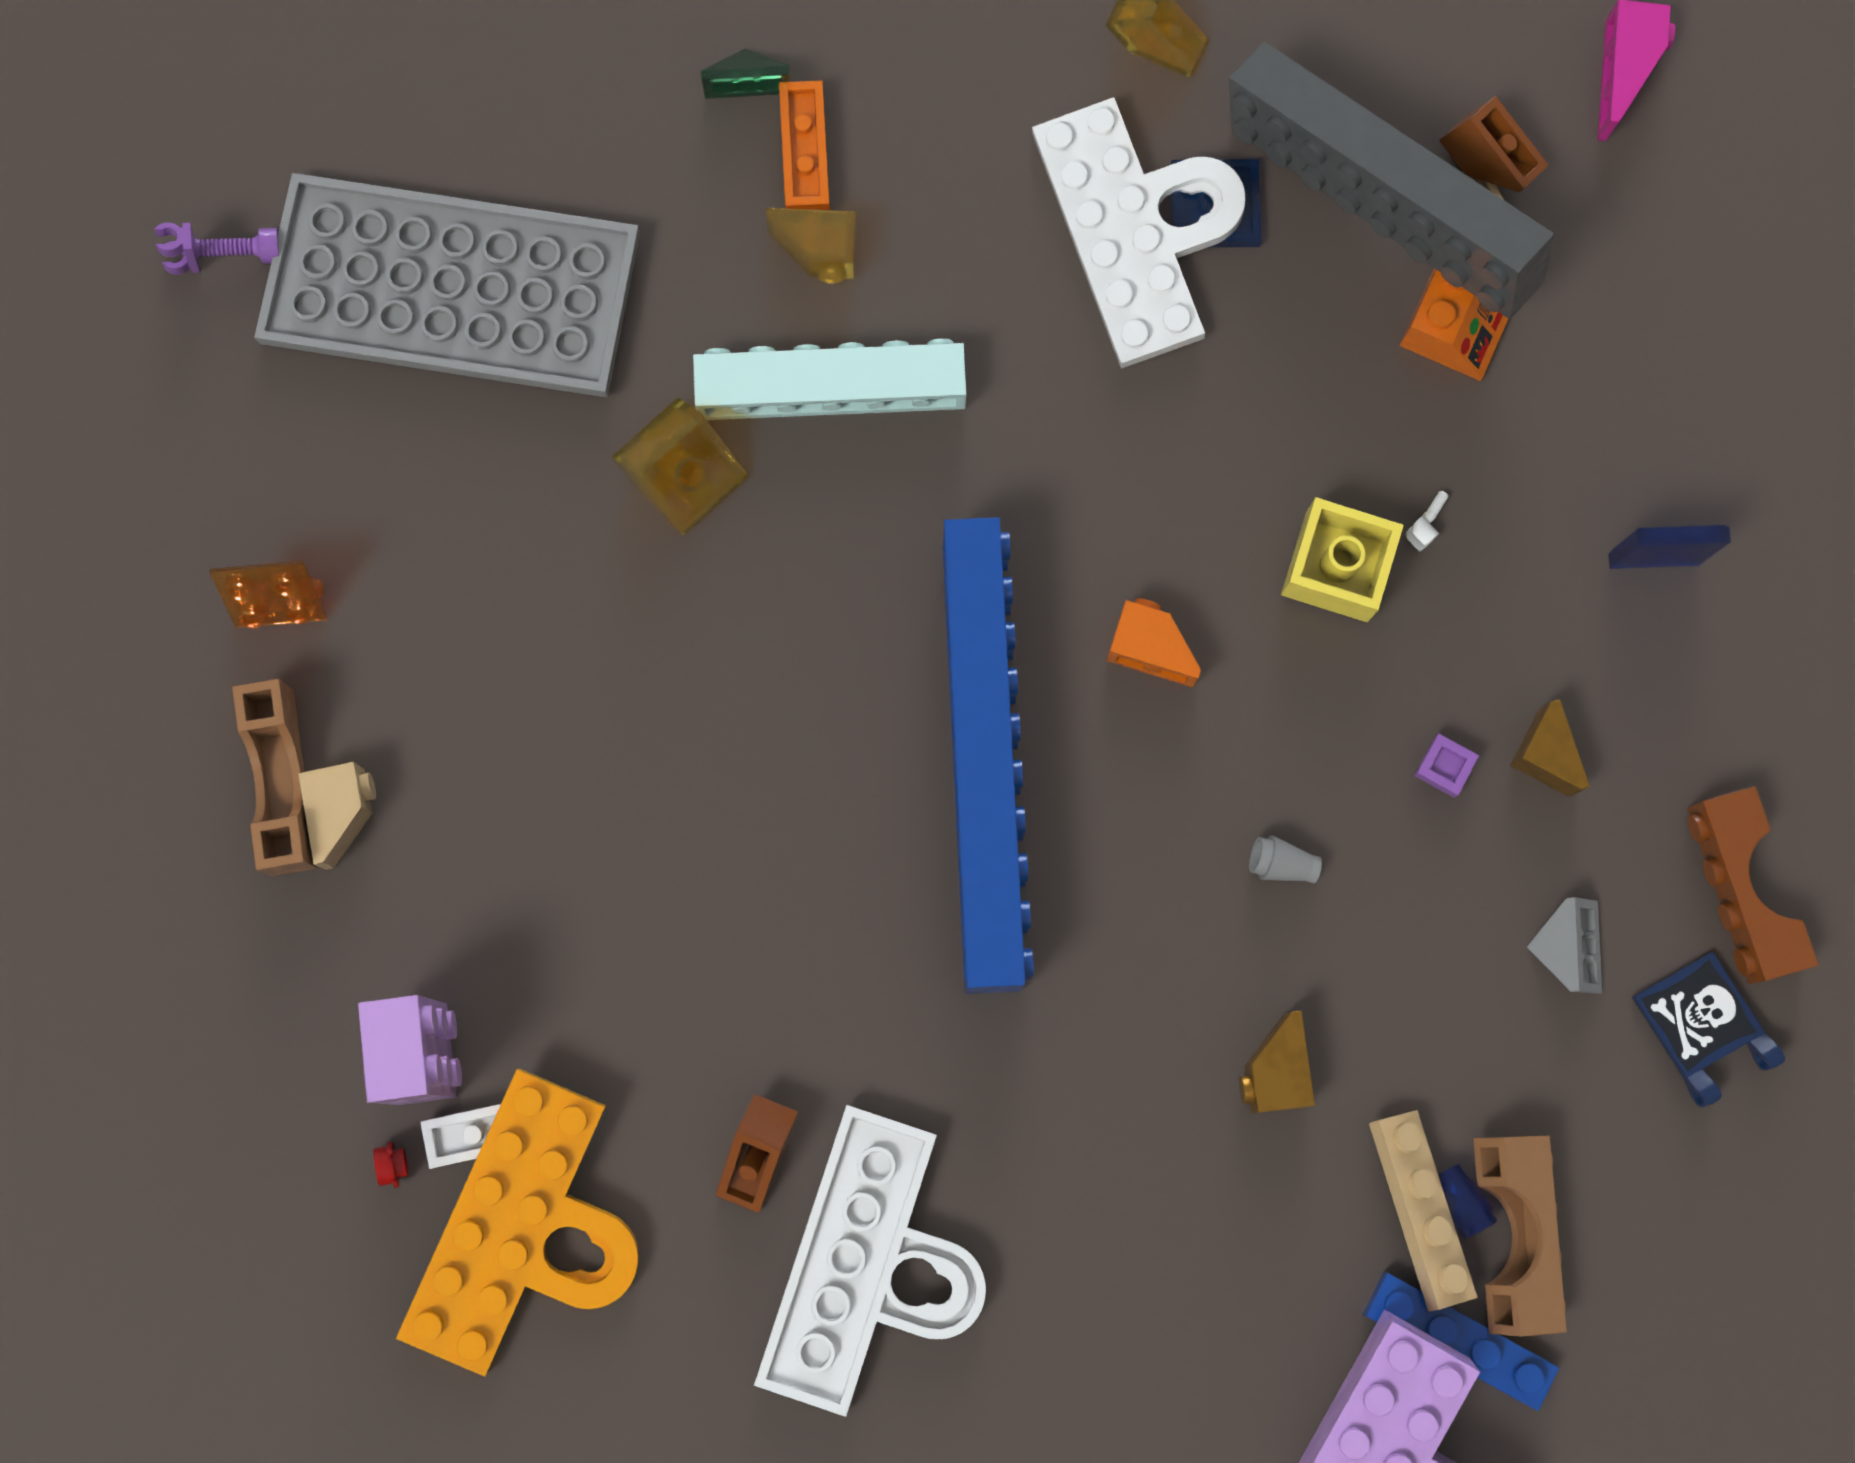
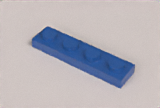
(1496, 1357)

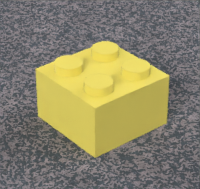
(1342, 560)

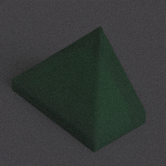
(743, 76)

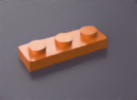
(804, 145)

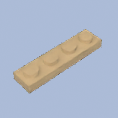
(1423, 1211)

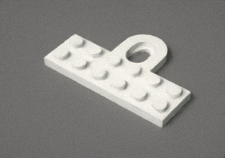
(1119, 230)
(848, 1262)

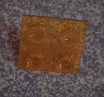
(270, 594)

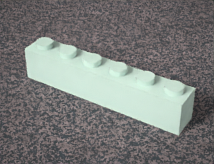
(830, 380)

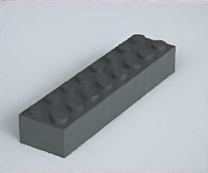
(1389, 181)

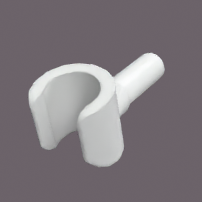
(1422, 532)

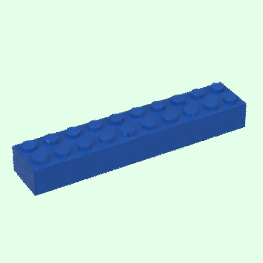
(983, 756)

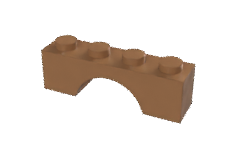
(272, 738)
(1529, 1289)

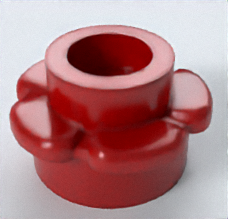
(390, 1164)

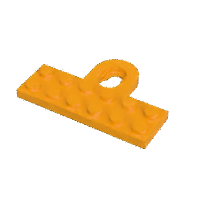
(503, 1224)

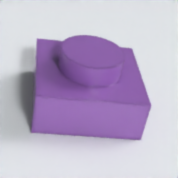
(1446, 765)

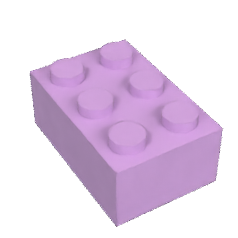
(408, 1050)

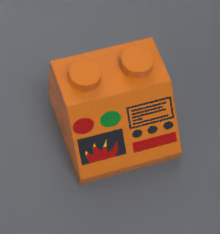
(1453, 328)

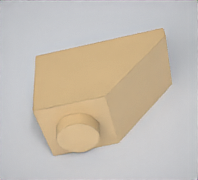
(335, 809)

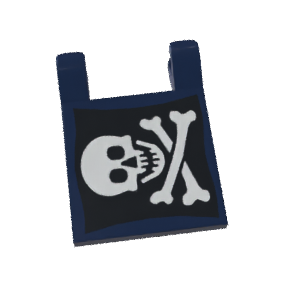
(1701, 1020)

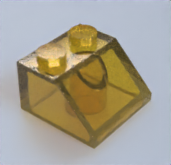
(680, 465)

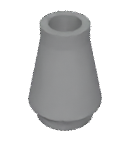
(1282, 861)

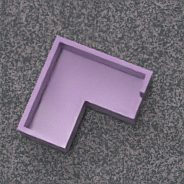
(1394, 1399)

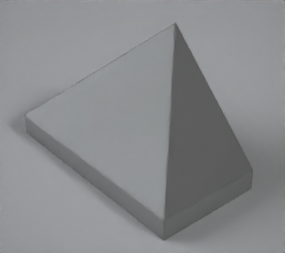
(1572, 945)

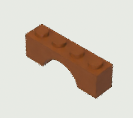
(1764, 941)

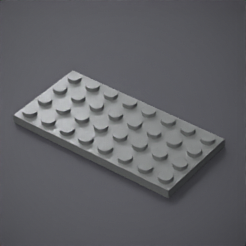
(448, 285)

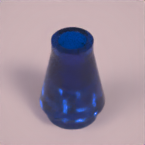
(1467, 1203)

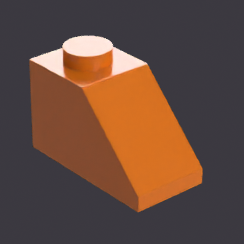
(1152, 644)

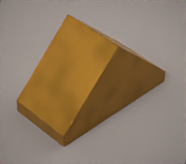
(1551, 753)

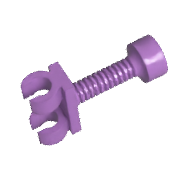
(262, 245)

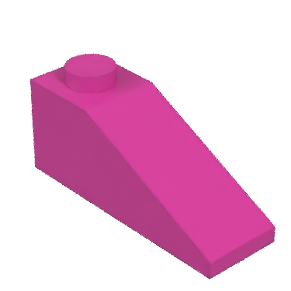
(1633, 44)

